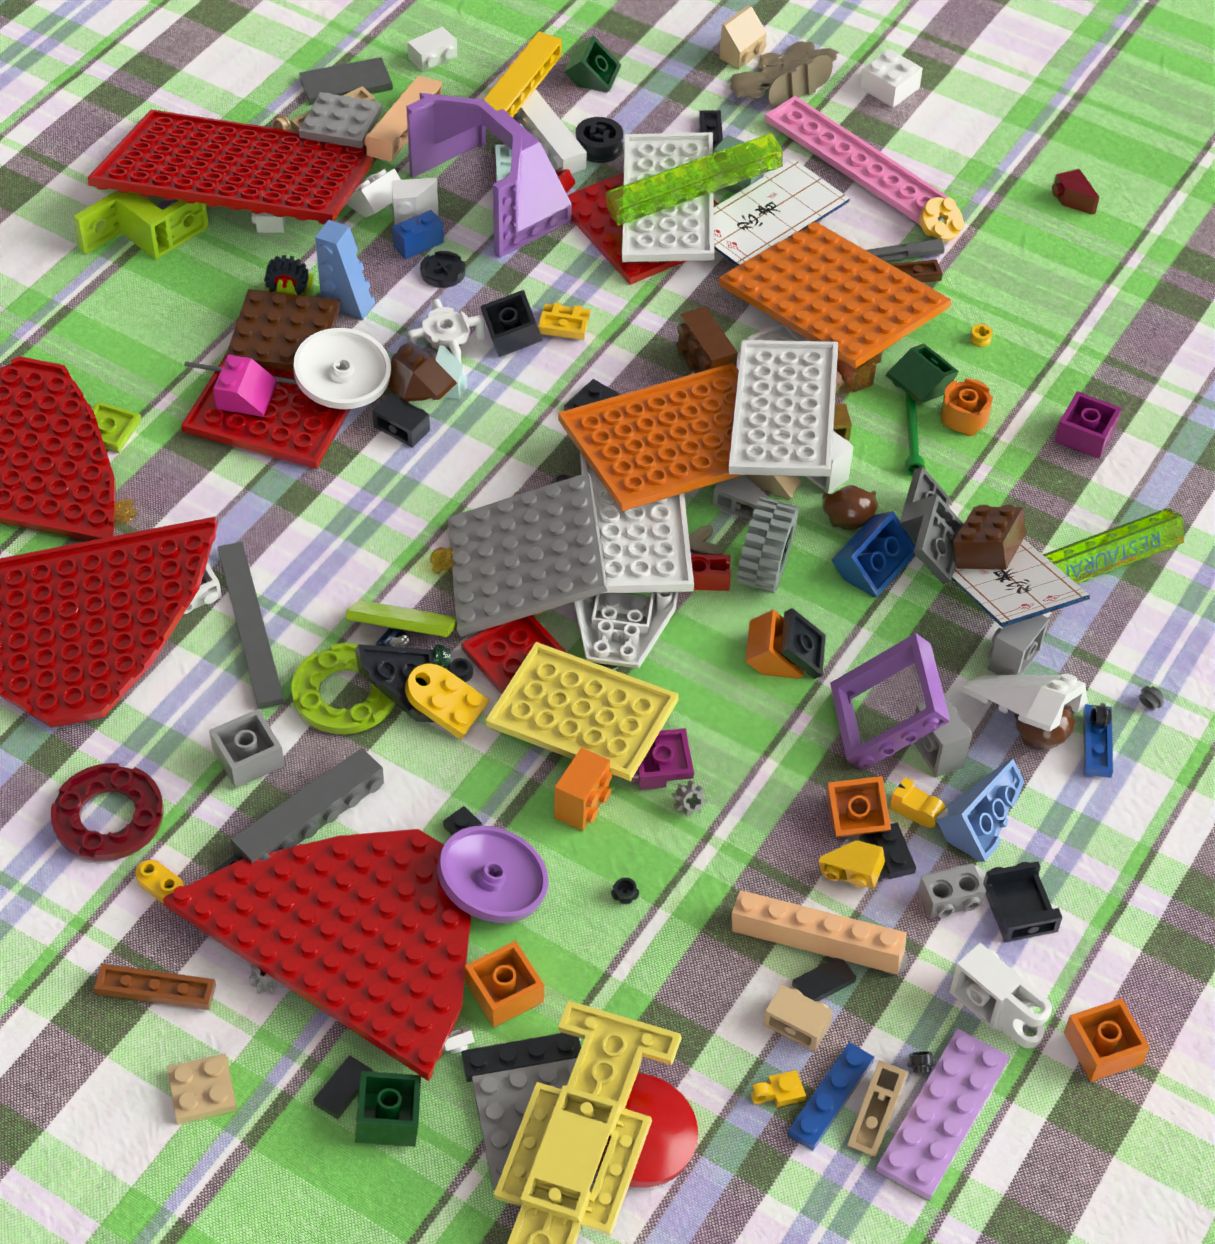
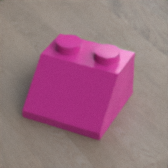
(243, 387)

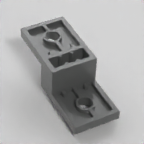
(931, 525)

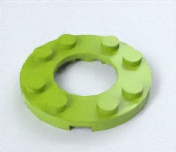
(319, 714)

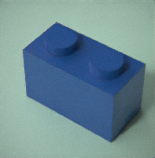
(418, 234)

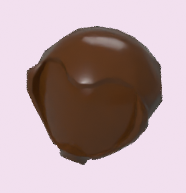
(850, 506)
(1044, 739)

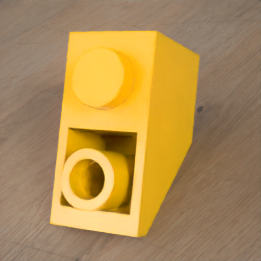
(854, 863)

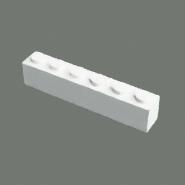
(554, 136)

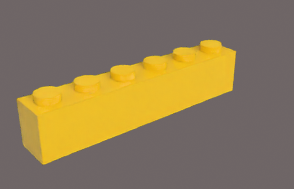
(525, 73)

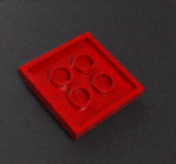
(503, 648)

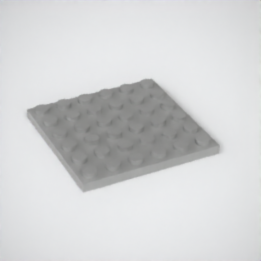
(526, 554)

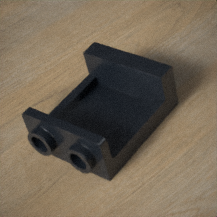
(1020, 902)

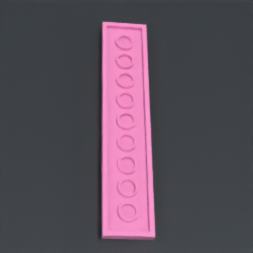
(853, 157)

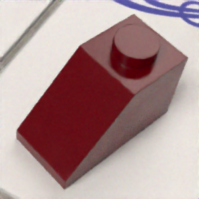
(1075, 191)

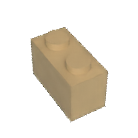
(798, 1017)

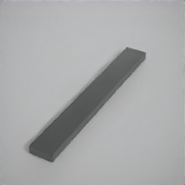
(250, 625)

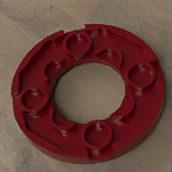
(97, 780)

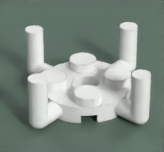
(450, 337)

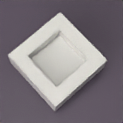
(458, 1040)

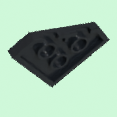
(389, 670)

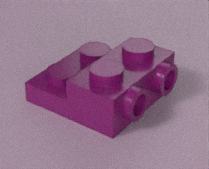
(665, 761)

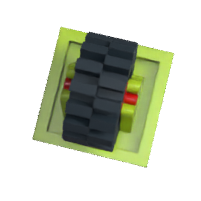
(288, 277)

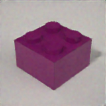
(1088, 424)

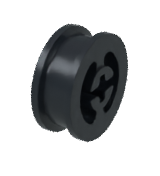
(600, 139)

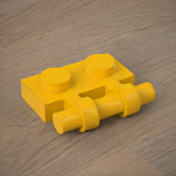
(564, 321)

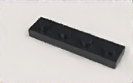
(519, 1054)

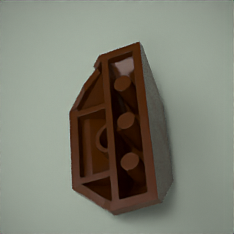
(418, 375)

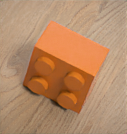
(582, 789)
(504, 983)
(1106, 1039)

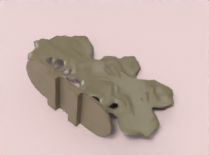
(792, 74)

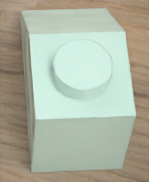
(454, 369)

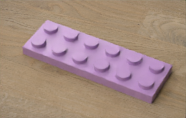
(943, 1114)

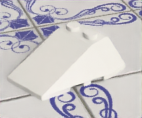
(1034, 697)

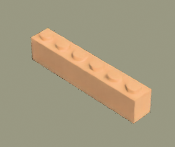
(391, 132)
(818, 932)

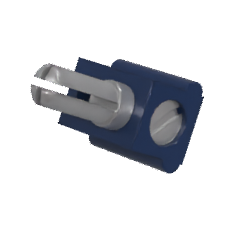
(393, 638)

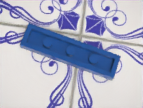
(830, 1096)

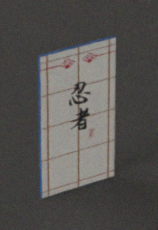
(772, 211)
(1022, 591)

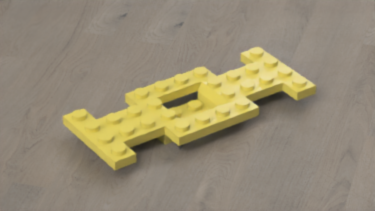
(569, 1127)

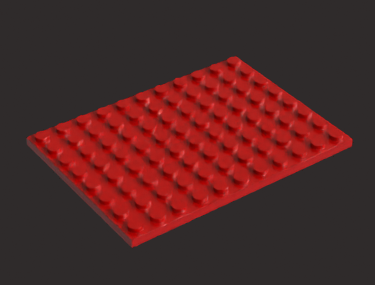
(233, 167)

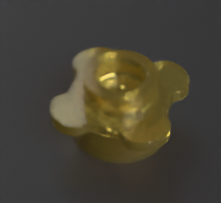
(124, 511)
(442, 559)

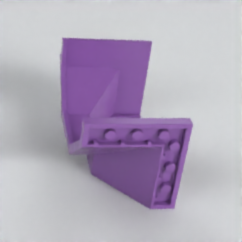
(526, 201)

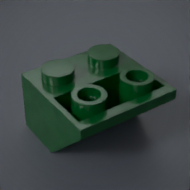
(922, 374)

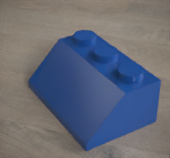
(875, 554)

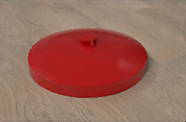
(671, 1133)

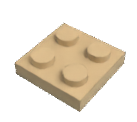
(201, 1089)

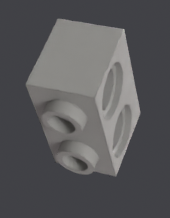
(950, 886)

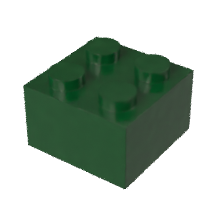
(388, 1108)

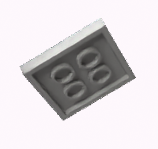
(340, 120)

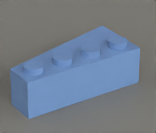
(342, 271)

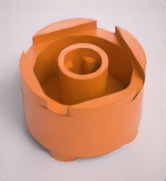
(966, 406)

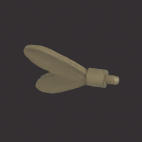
(698, 545)

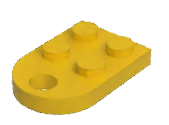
(445, 698)

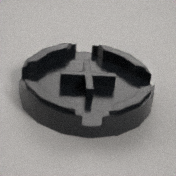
(442, 269)

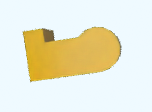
(916, 804)

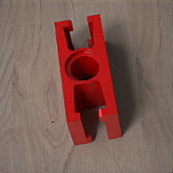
(711, 572)

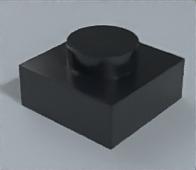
(460, 820)

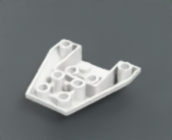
(622, 626)

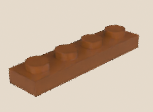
(155, 986)

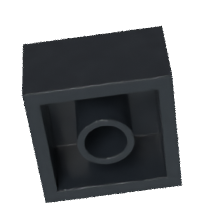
(511, 323)

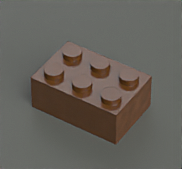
(703, 341)
(989, 537)

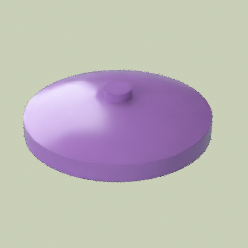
(492, 874)

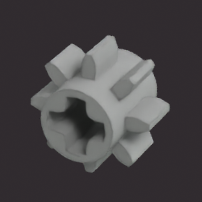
(685, 792)
(263, 981)

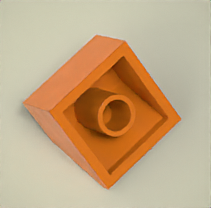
(765, 647)
(858, 806)

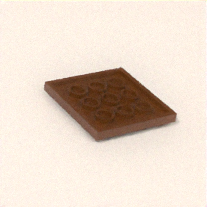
(277, 324)

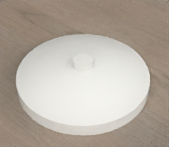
(342, 368)

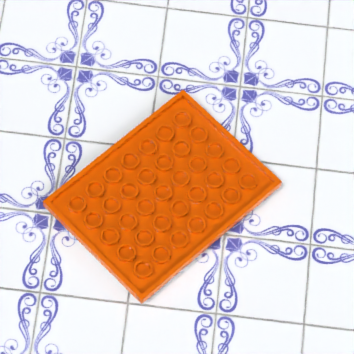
(835, 293)
(659, 436)

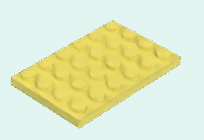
(578, 704)

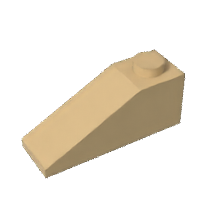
(878, 1108)

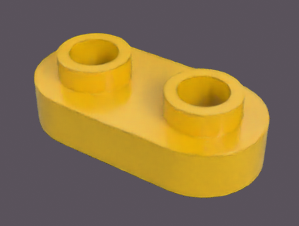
(157, 880)

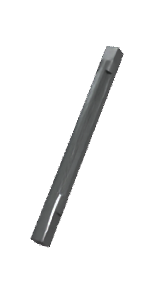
(909, 250)

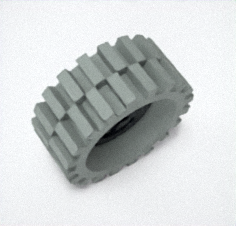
(767, 544)

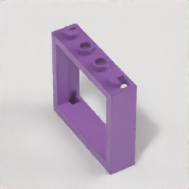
(867, 675)

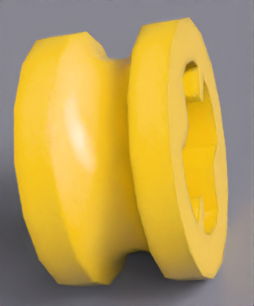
(981, 329)

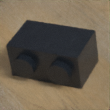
(401, 420)

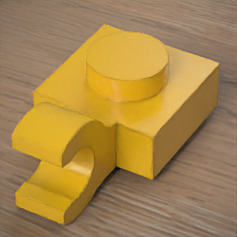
(782, 1088)

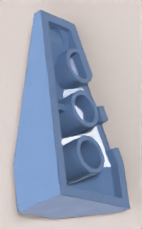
(979, 814)

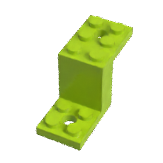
(140, 221)

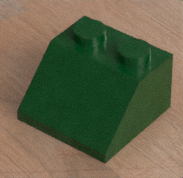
(592, 66)

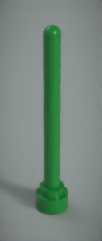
(914, 460)

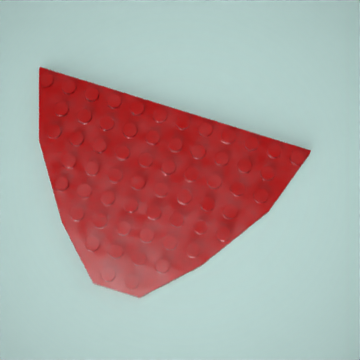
(52, 454)
(94, 617)
(351, 931)

